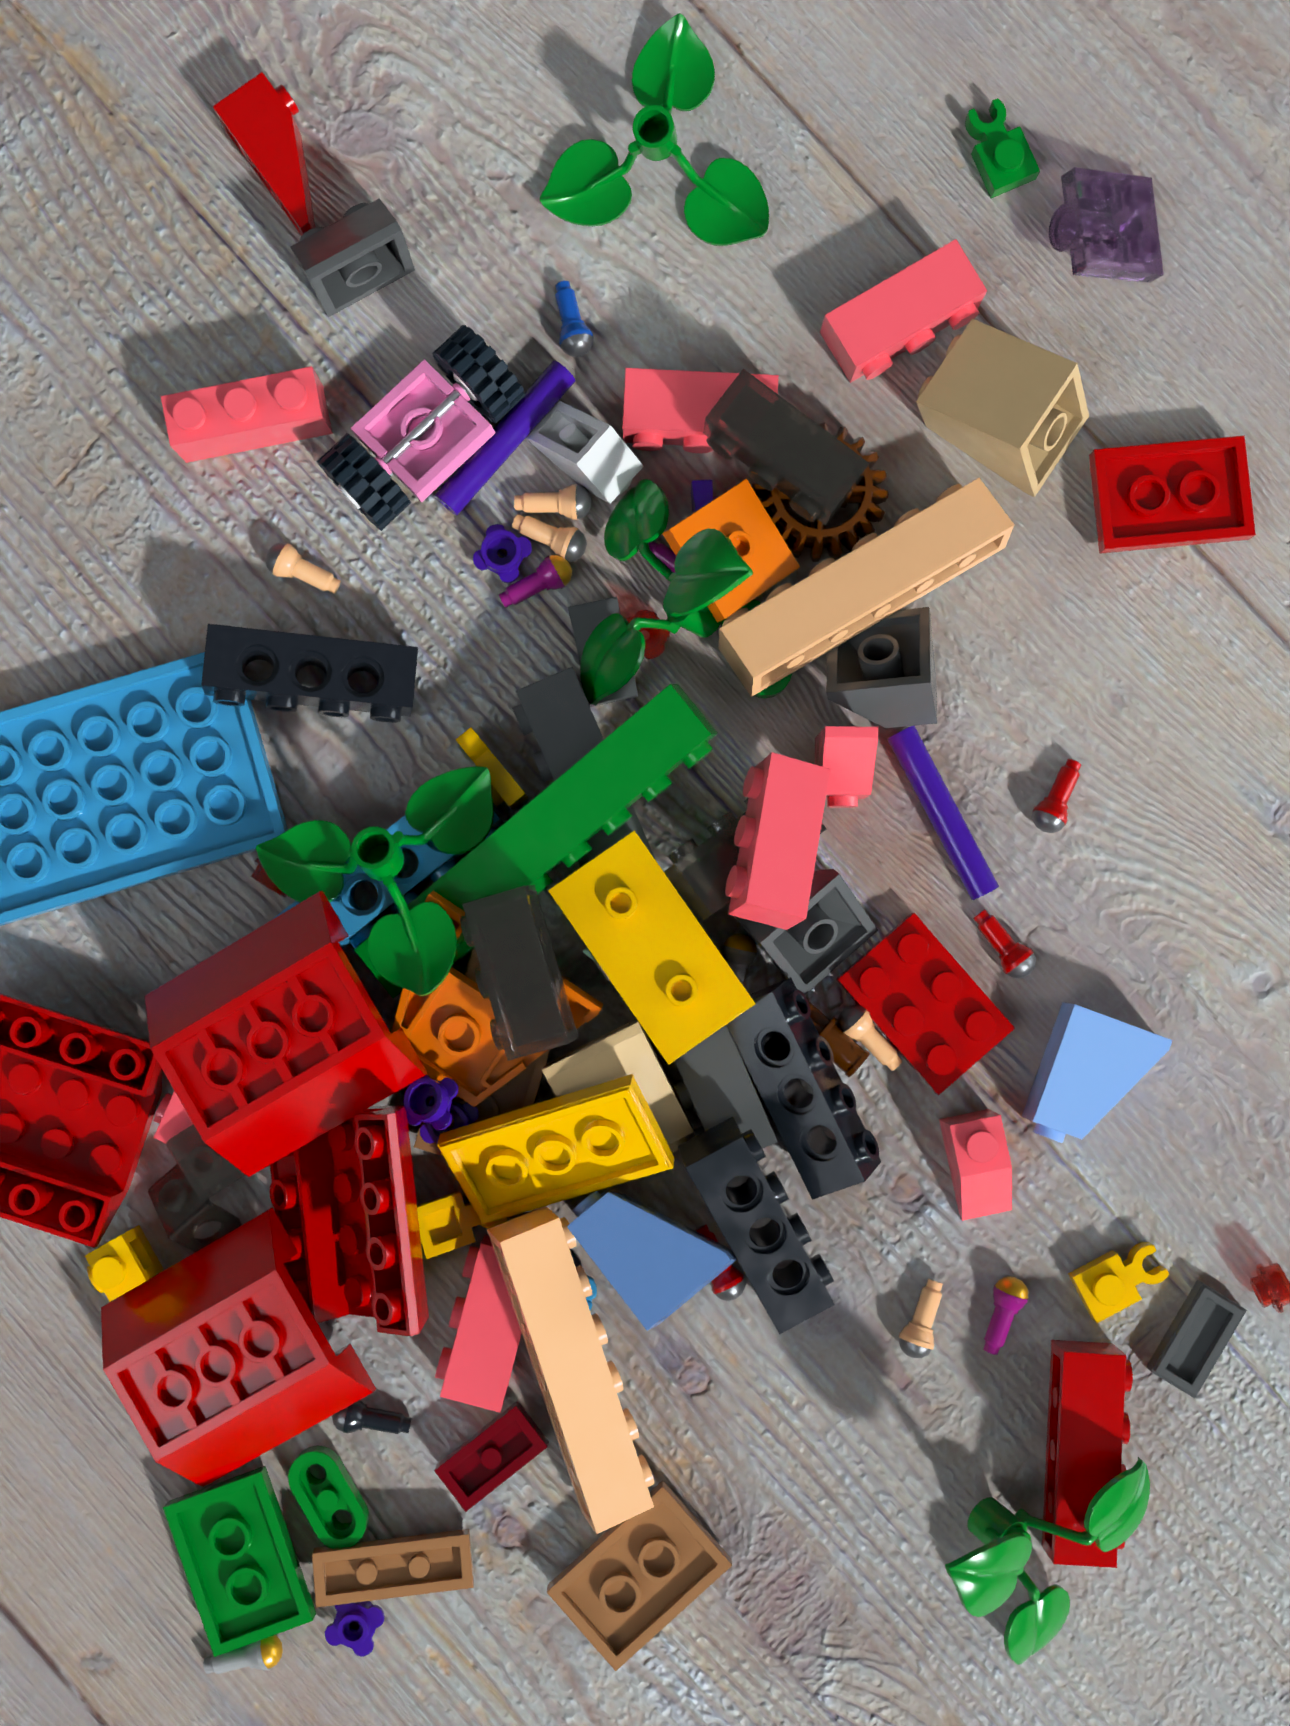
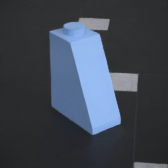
(1088, 1071)

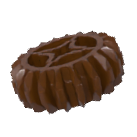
(815, 535)

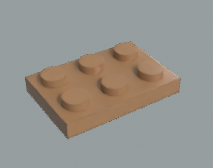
(639, 1577)

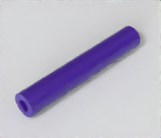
(508, 436)
(943, 812)

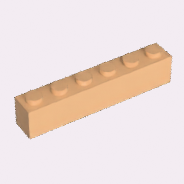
(864, 585)
(572, 1367)

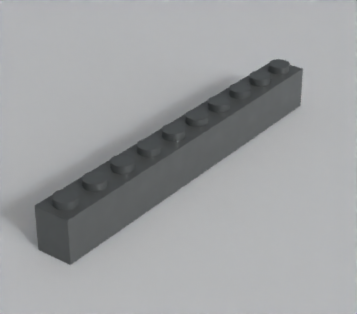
(713, 1070)

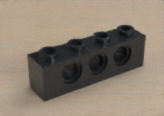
(233, 648)
(821, 1161)
(788, 1292)

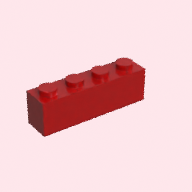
(1083, 1441)

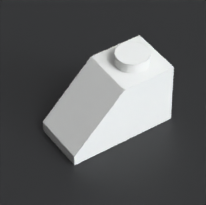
(586, 451)

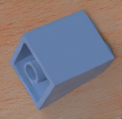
(647, 1254)

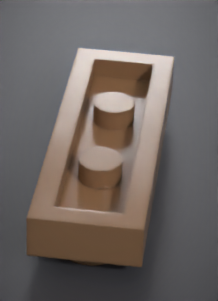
(393, 1568)

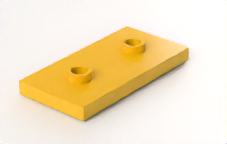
(651, 947)
(557, 1149)

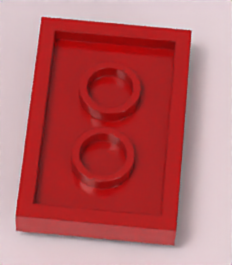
(1172, 494)
(925, 1003)

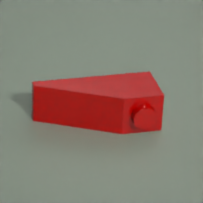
(269, 139)

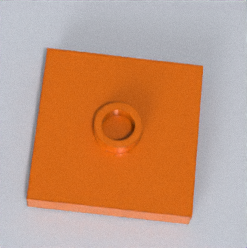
(755, 537)

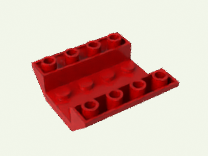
(276, 1039)
(70, 1119)
(355, 1222)
(225, 1355)

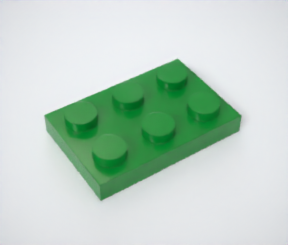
(239, 1561)

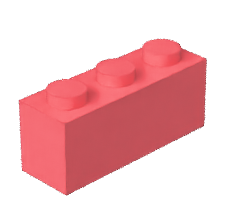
(903, 312)
(673, 405)
(246, 414)
(777, 841)
(486, 1337)

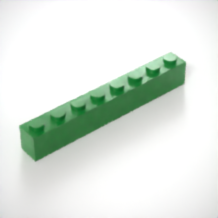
(577, 807)

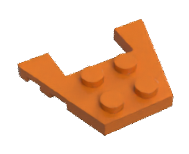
(454, 1030)

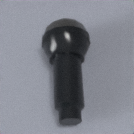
(360, 1416)

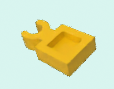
(503, 785)
(447, 1224)
(1109, 1283)

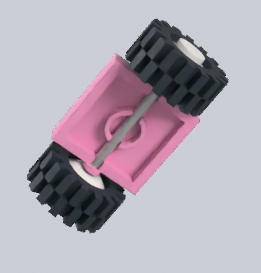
(423, 428)

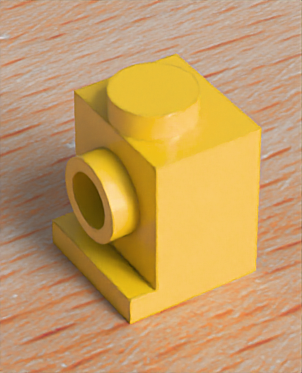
(116, 1266)

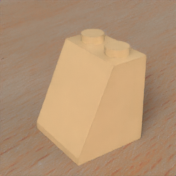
(1005, 404)
(618, 1055)

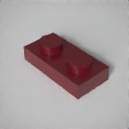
(491, 1456)

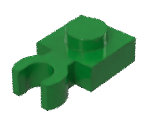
(1002, 155)

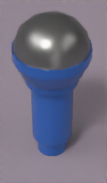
(575, 336)

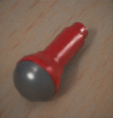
(1052, 813)
(1015, 958)
(731, 1281)

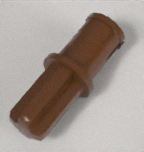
(845, 1050)

